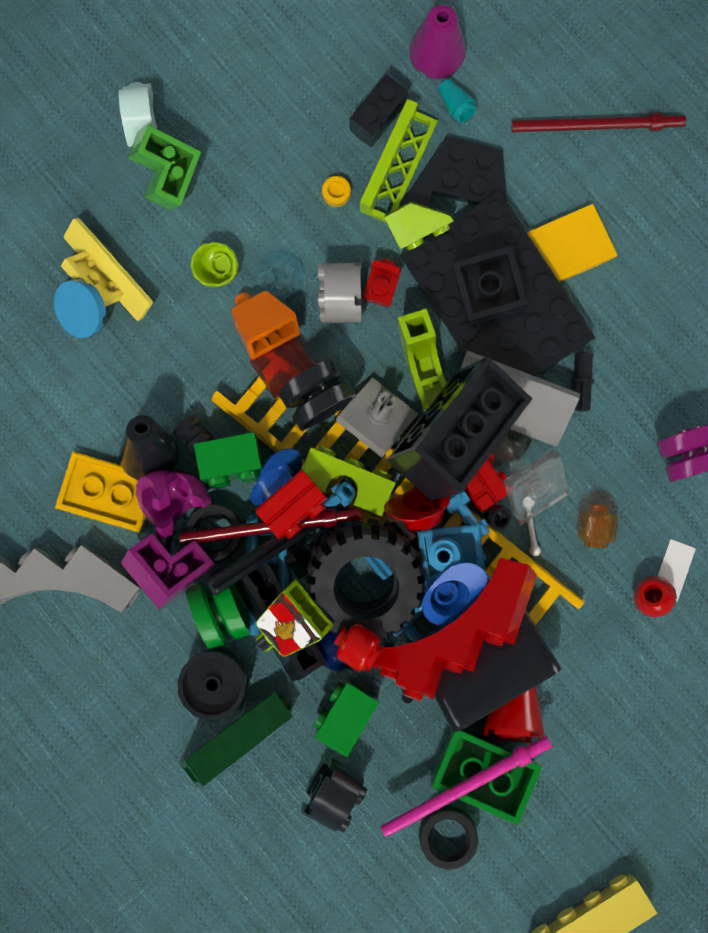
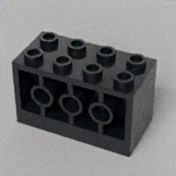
(460, 429)

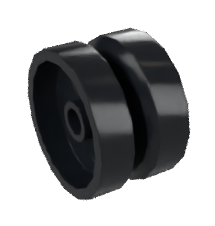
(316, 394)
(198, 694)

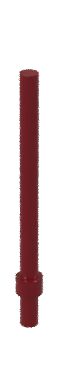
(653, 122)
(329, 518)

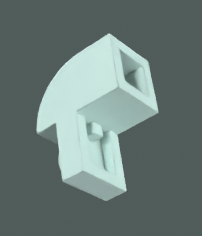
(136, 109)

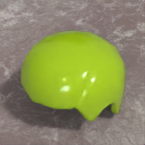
(214, 264)

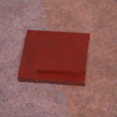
(281, 365)

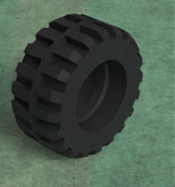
(366, 541)

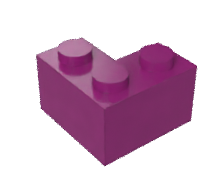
(164, 575)

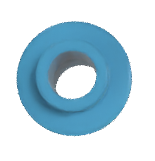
(448, 545)

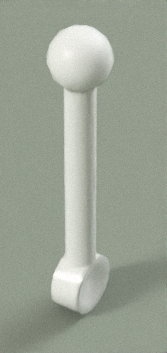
(534, 549)

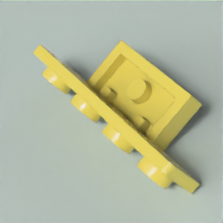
(103, 271)

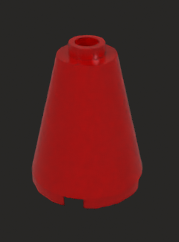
(516, 720)

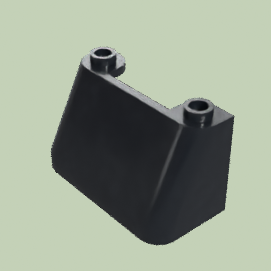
(498, 677)

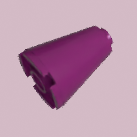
(438, 44)

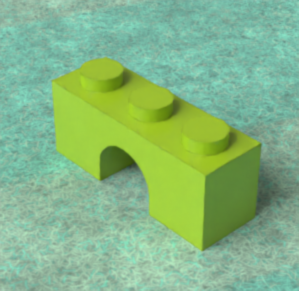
(373, 488)

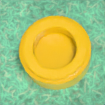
(336, 191)

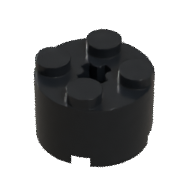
(333, 795)

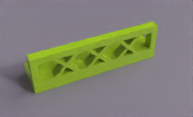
(391, 154)

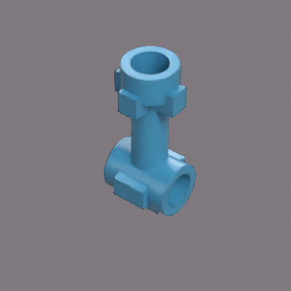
(342, 494)
(458, 504)

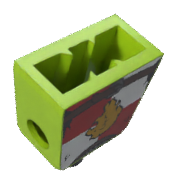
(292, 622)

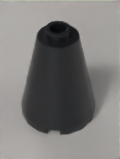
(147, 448)

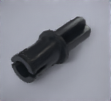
(583, 380)

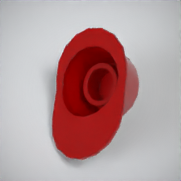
(417, 509)

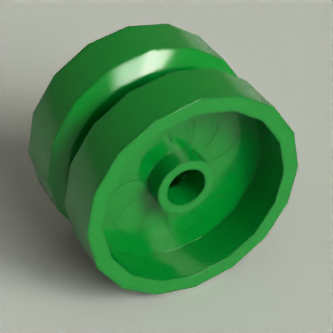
(214, 612)

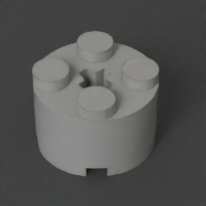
(340, 292)

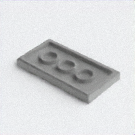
(547, 412)

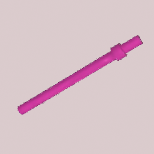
(520, 757)

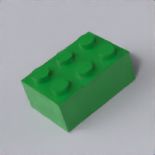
(470, 754)

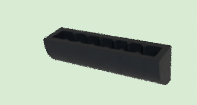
(259, 591)

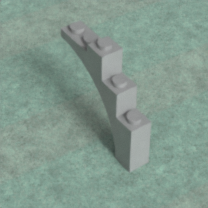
(84, 574)

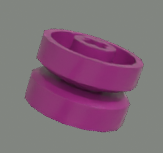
(692, 446)

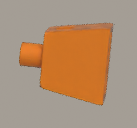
(263, 322)

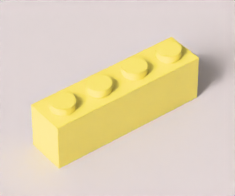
(610, 911)

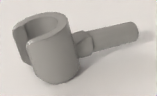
(401, 524)

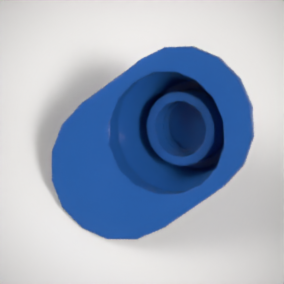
(275, 474)
(452, 592)

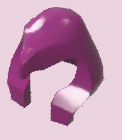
(167, 495)

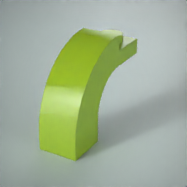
(421, 355)

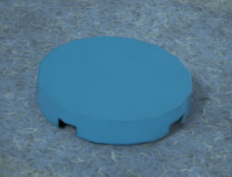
(79, 308)

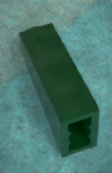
(236, 739)

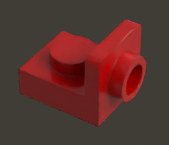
(382, 282)

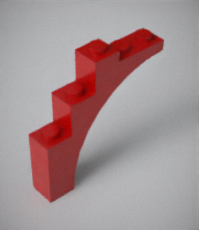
(491, 618)

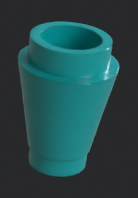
(457, 101)

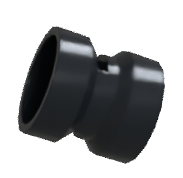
(192, 433)

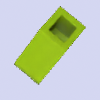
(414, 222)

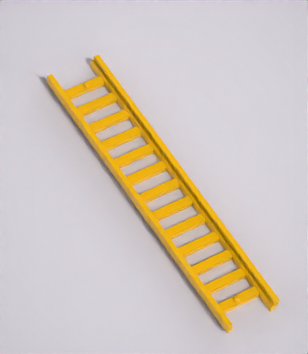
(261, 430)

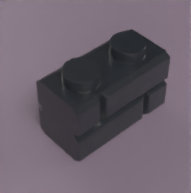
(378, 111)

